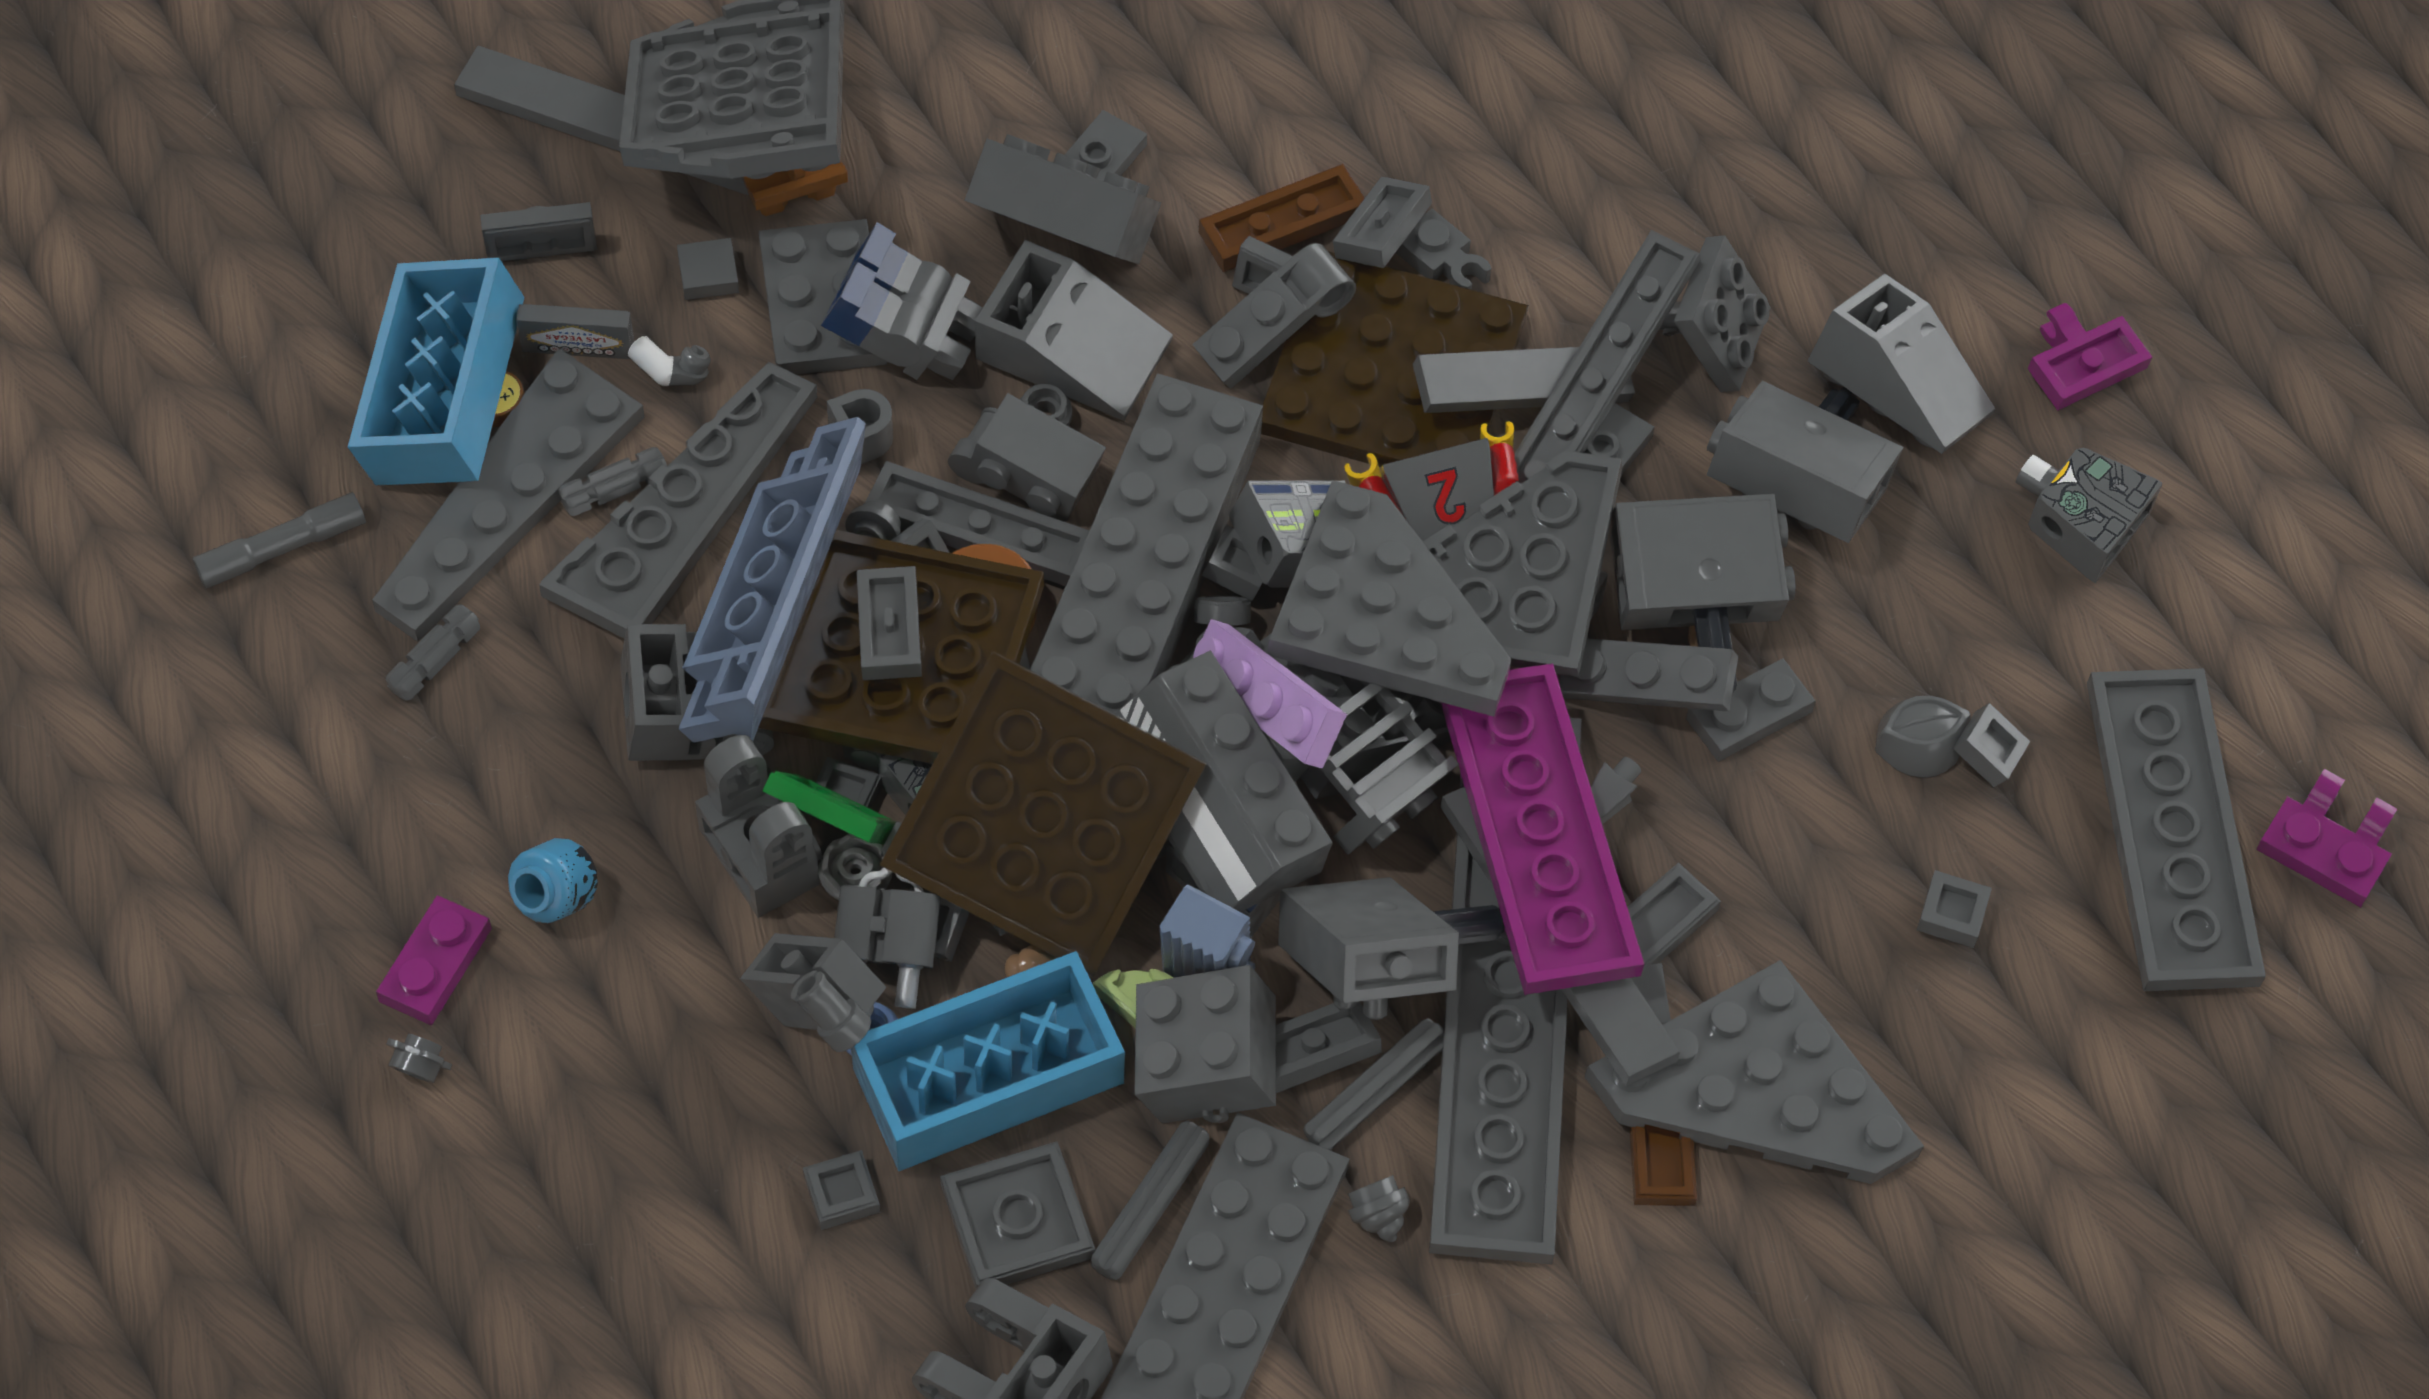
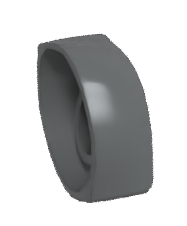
(1921, 735)

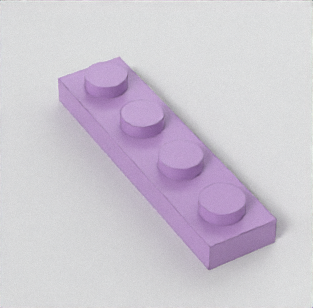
(1275, 696)

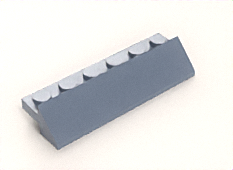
(769, 584)

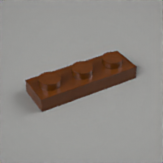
(1283, 215)

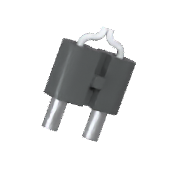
(890, 929)

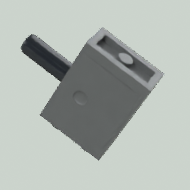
(1806, 456)
(1701, 564)
(1378, 940)

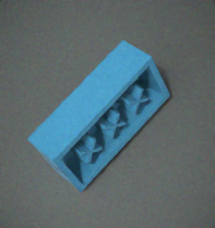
(436, 372)
(988, 1060)

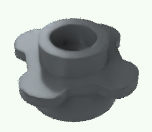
(417, 1058)

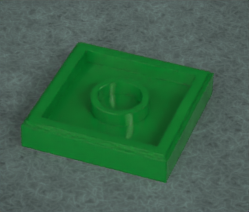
(830, 806)

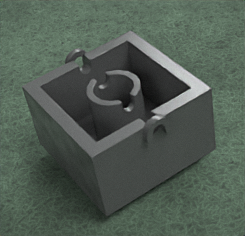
(1205, 1045)

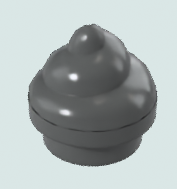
(1380, 1208)

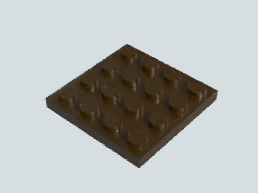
(1351, 375)
(963, 615)
(1042, 812)

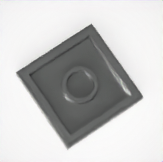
(1017, 1216)

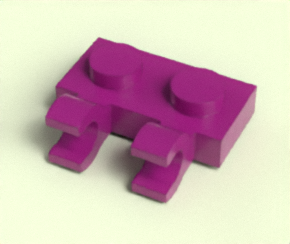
(2325, 850)

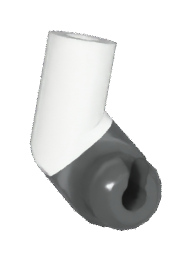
(670, 370)

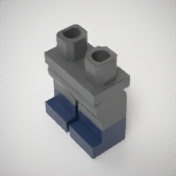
(903, 308)

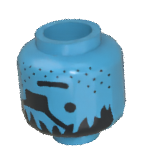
(552, 880)

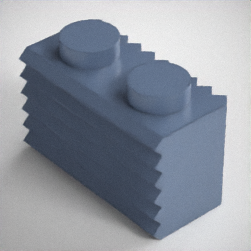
(1203, 935)

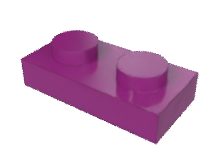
(434, 960)

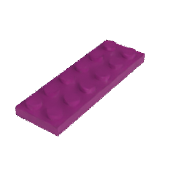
(1543, 837)

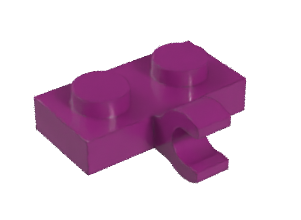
(2085, 360)

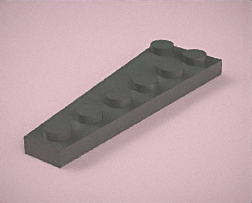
(547, 440)
(663, 532)

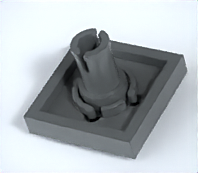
(1720, 314)

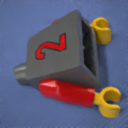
(1446, 483)

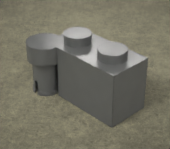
(1028, 457)
(816, 987)

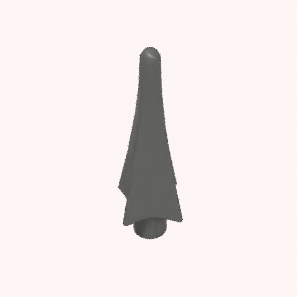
(1613, 787)

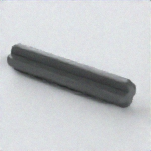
(1375, 1085)
(1150, 1200)

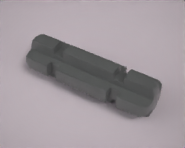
(610, 481)
(432, 652)

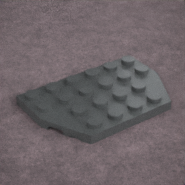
(738, 92)

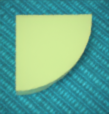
(1119, 989)

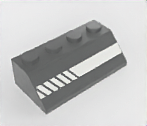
(1245, 819)

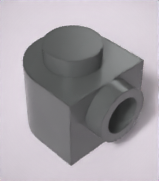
(874, 411)

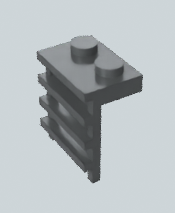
(1397, 784)

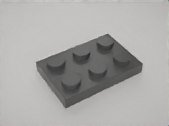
(801, 279)

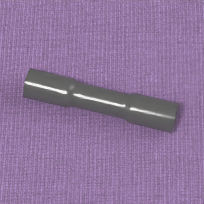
(245, 554)

